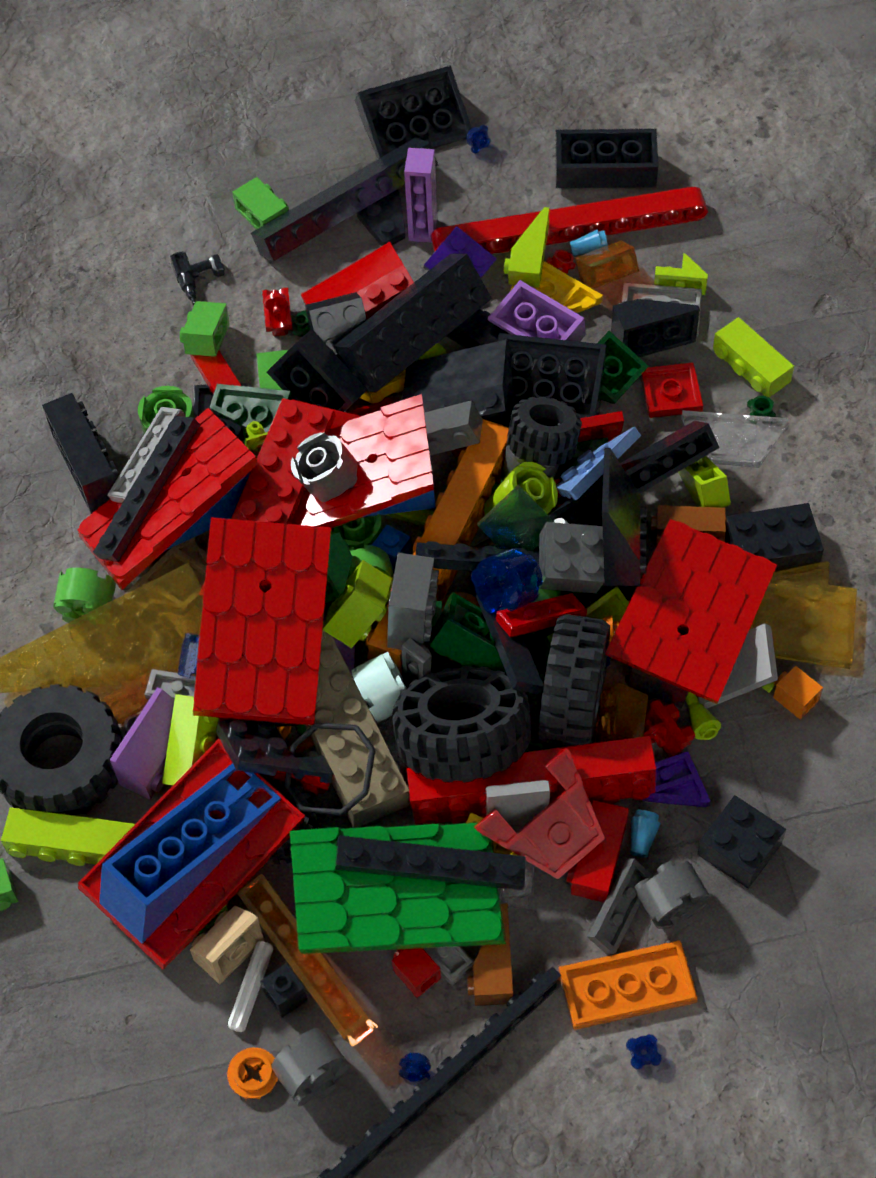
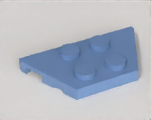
(591, 465)

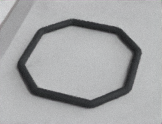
(359, 797)

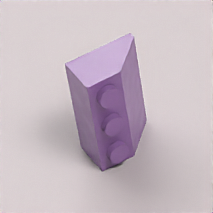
(537, 315)
(143, 751)

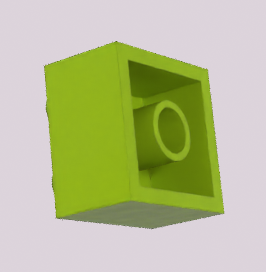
(359, 606)

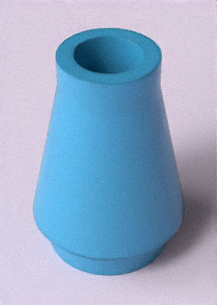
(588, 243)
(643, 832)

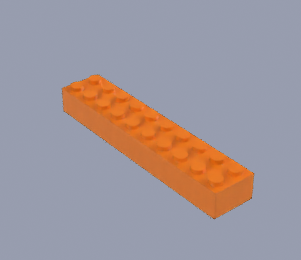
(455, 515)

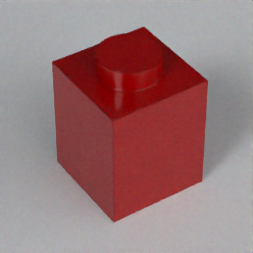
(416, 969)

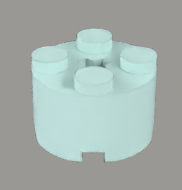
(379, 685)

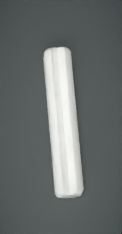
(250, 986)

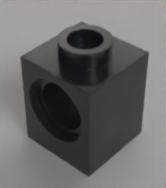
(284, 990)

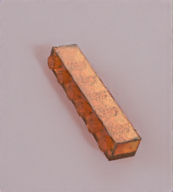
(313, 968)

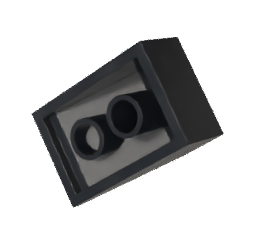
(654, 325)

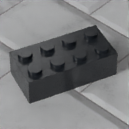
(606, 158)
(81, 449)

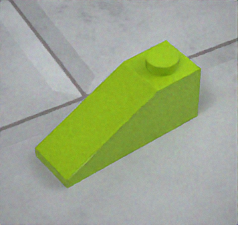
(529, 252)
(706, 484)

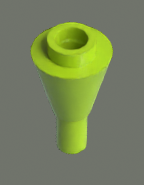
(703, 722)

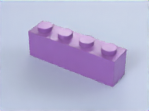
(421, 194)

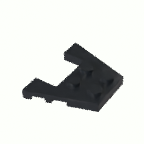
(262, 750)

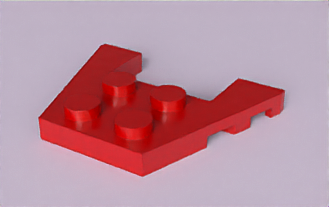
(557, 834)

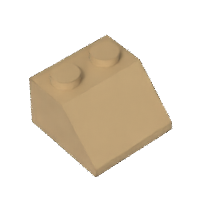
(227, 943)

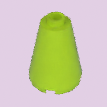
(532, 480)

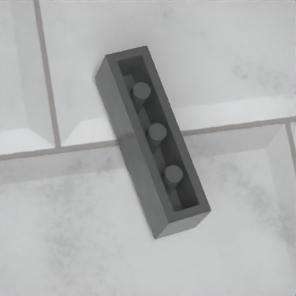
(453, 427)

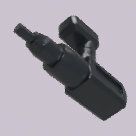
(186, 273)

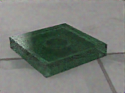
(515, 521)

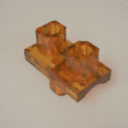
(128, 699)

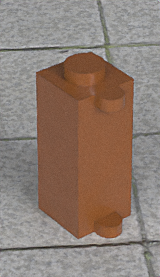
(704, 519)

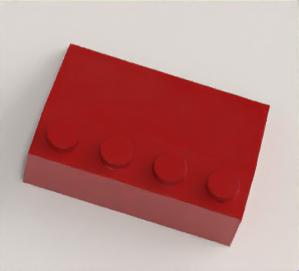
(374, 277)

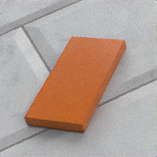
(627, 985)

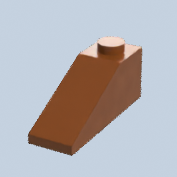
(493, 971)

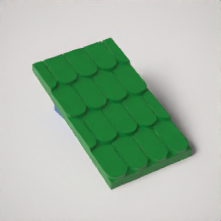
(384, 911)

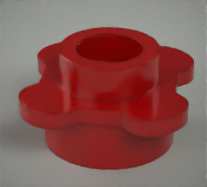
(562, 261)

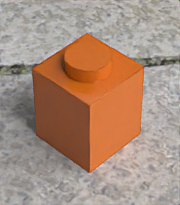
(797, 692)

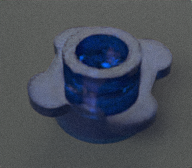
(478, 138)
(648, 1043)
(415, 1067)

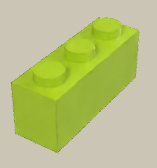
(753, 357)
(188, 738)

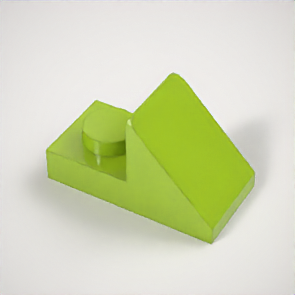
(686, 277)

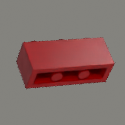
(595, 871)

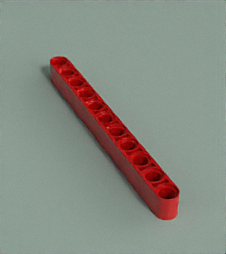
(576, 221)

